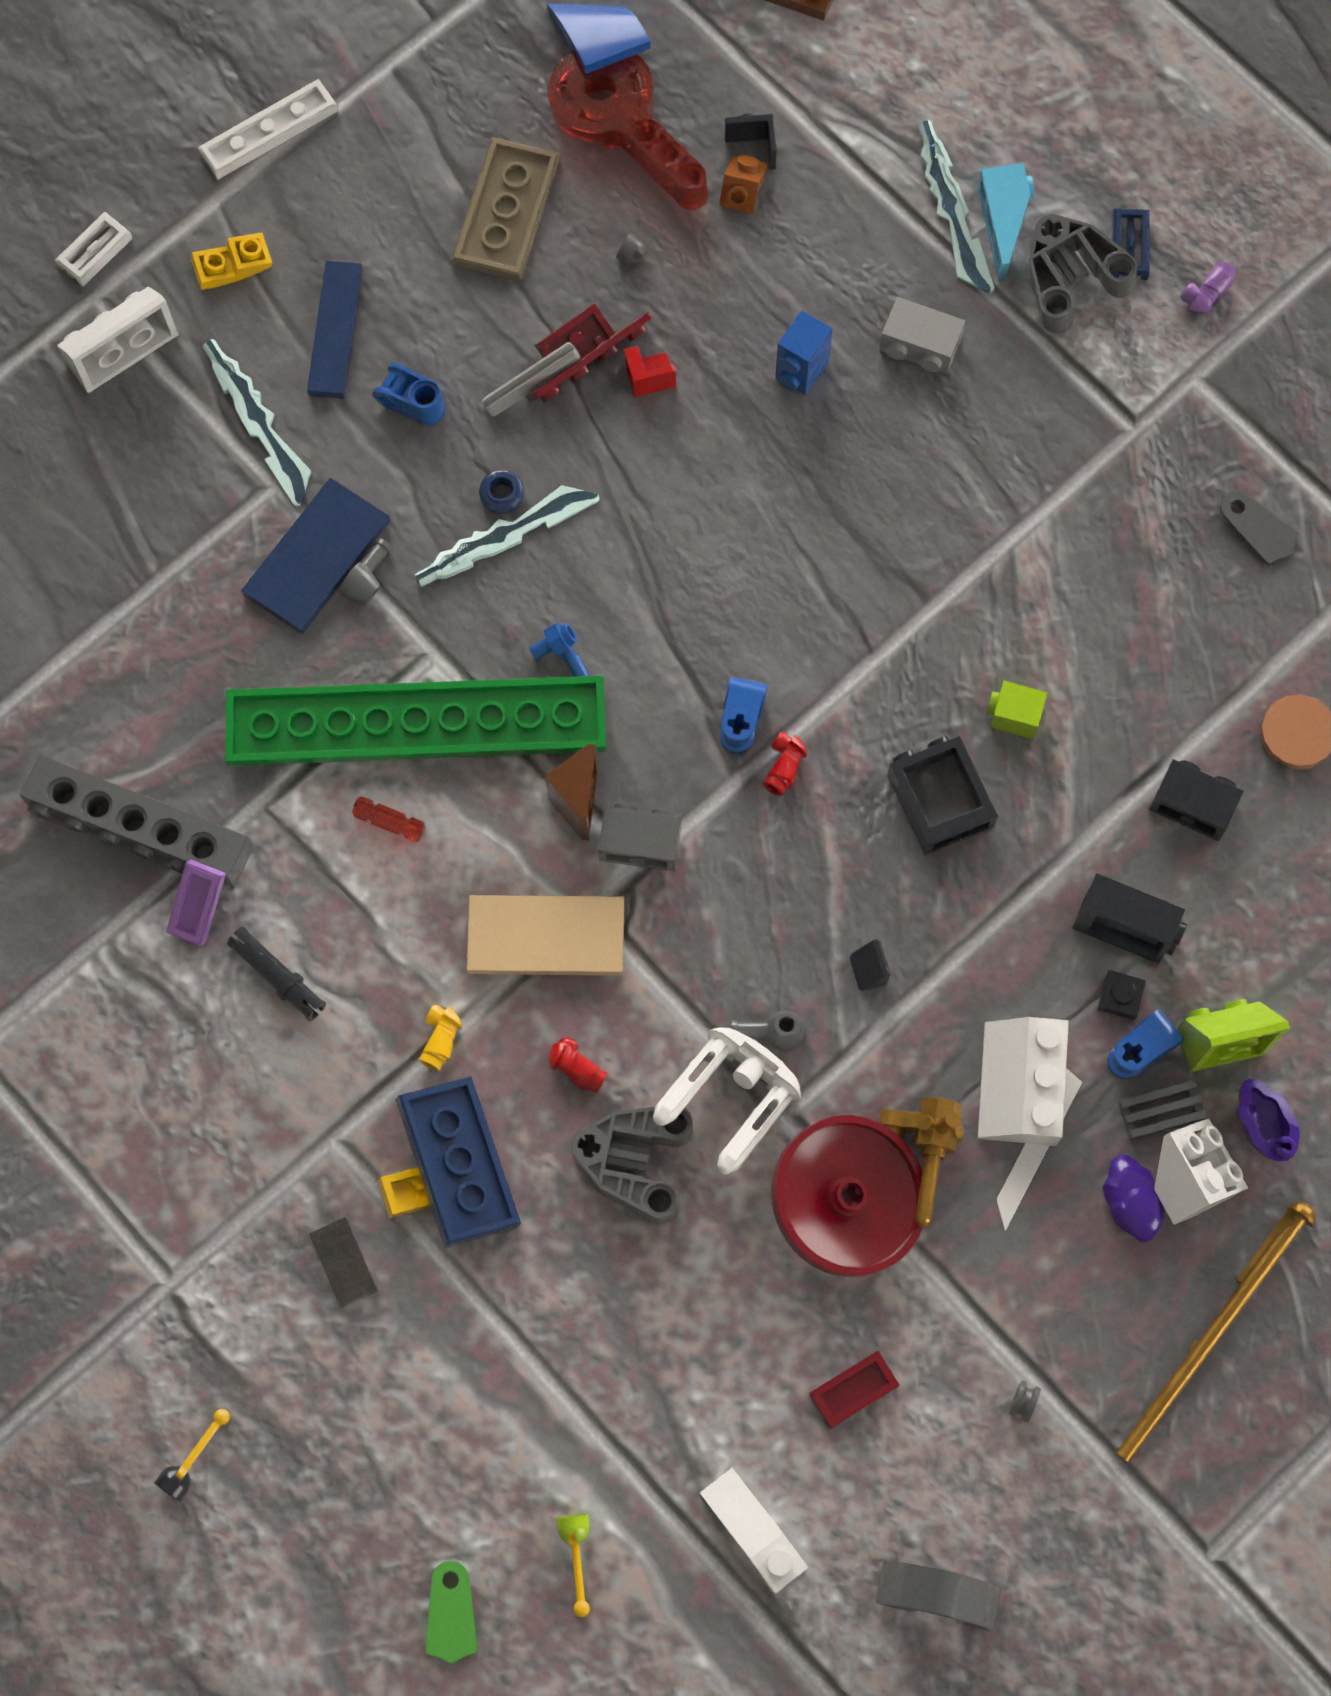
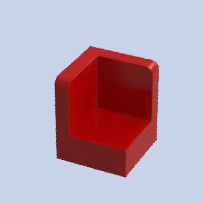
(648, 373)

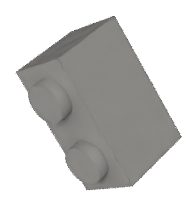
(921, 335)

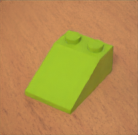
(1230, 1034)

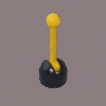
(176, 1479)

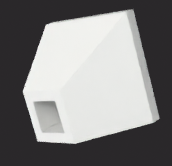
(1195, 1171)

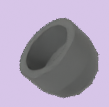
(629, 249)

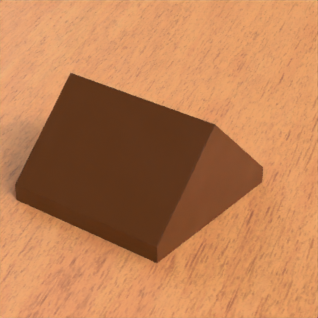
(573, 789)

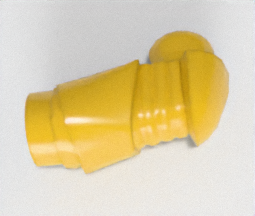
(441, 1042)

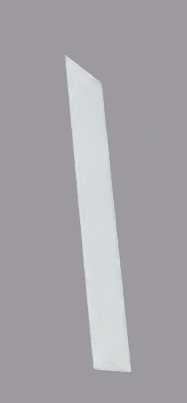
(1029, 1161)

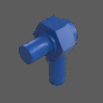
(560, 641)

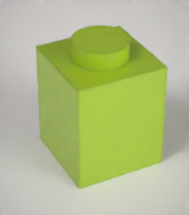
(1017, 709)

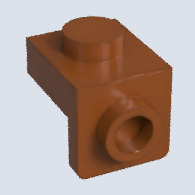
(742, 183)

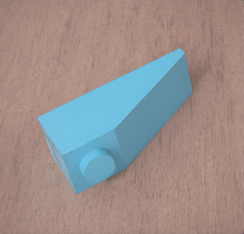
(1004, 202)

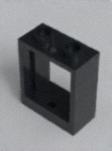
(957, 828)
(1130, 919)

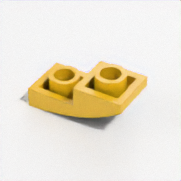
(236, 261)

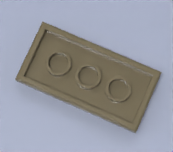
(506, 209)

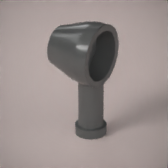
(360, 582)
(771, 1030)

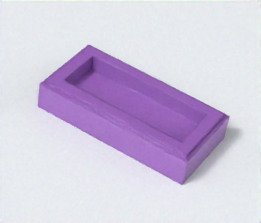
(195, 902)

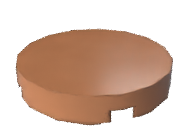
(1297, 731)

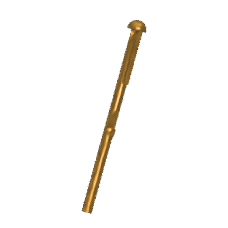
(1249, 1280)

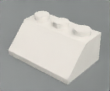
(118, 338)
(1023, 1080)

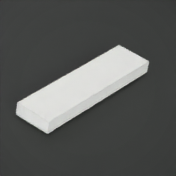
(268, 129)

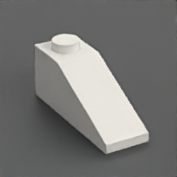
(754, 1531)

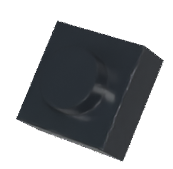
(1121, 995)

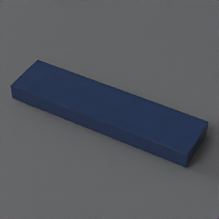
(335, 329)

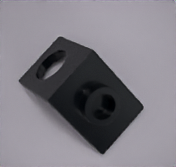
(752, 127)

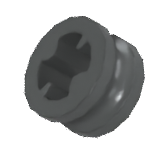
(1024, 1401)

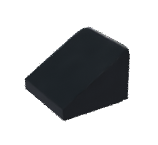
(870, 966)

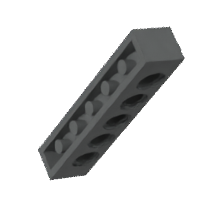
(52, 779)

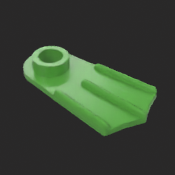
(451, 1615)

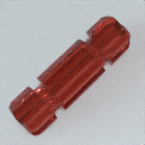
(388, 819)

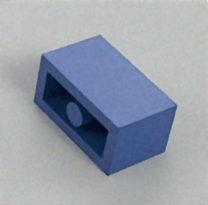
(803, 353)

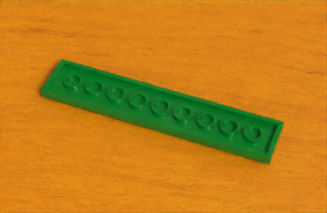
(414, 720)

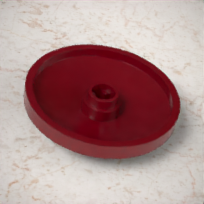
(847, 1196)

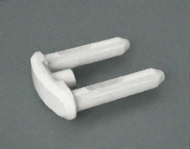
(755, 1064)

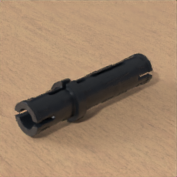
(288, 984)

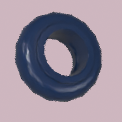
(498, 478)

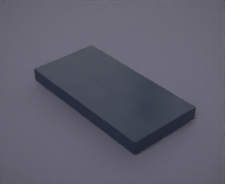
(316, 555)
(458, 1162)

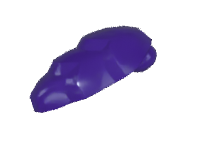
(1268, 1121)
(1133, 1198)

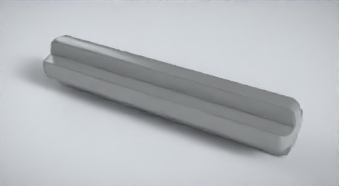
(531, 379)

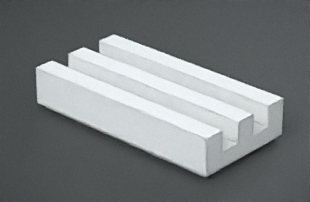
(98, 253)

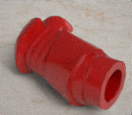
(785, 768)
(576, 1066)

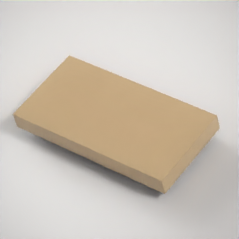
(545, 935)

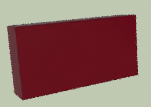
(854, 1389)

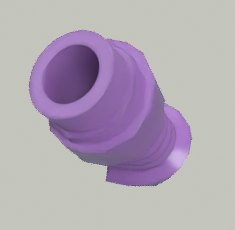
(1214, 286)

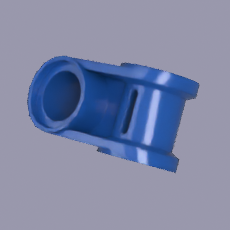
(405, 391)
(741, 710)
(1147, 1042)

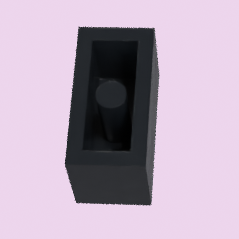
(1196, 799)

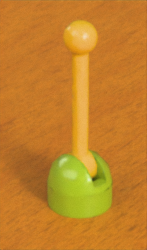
(573, 1531)

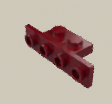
(591, 338)

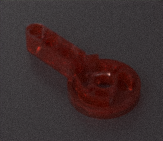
(625, 122)

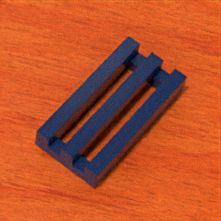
(1144, 268)

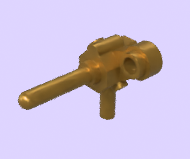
(936, 1133)

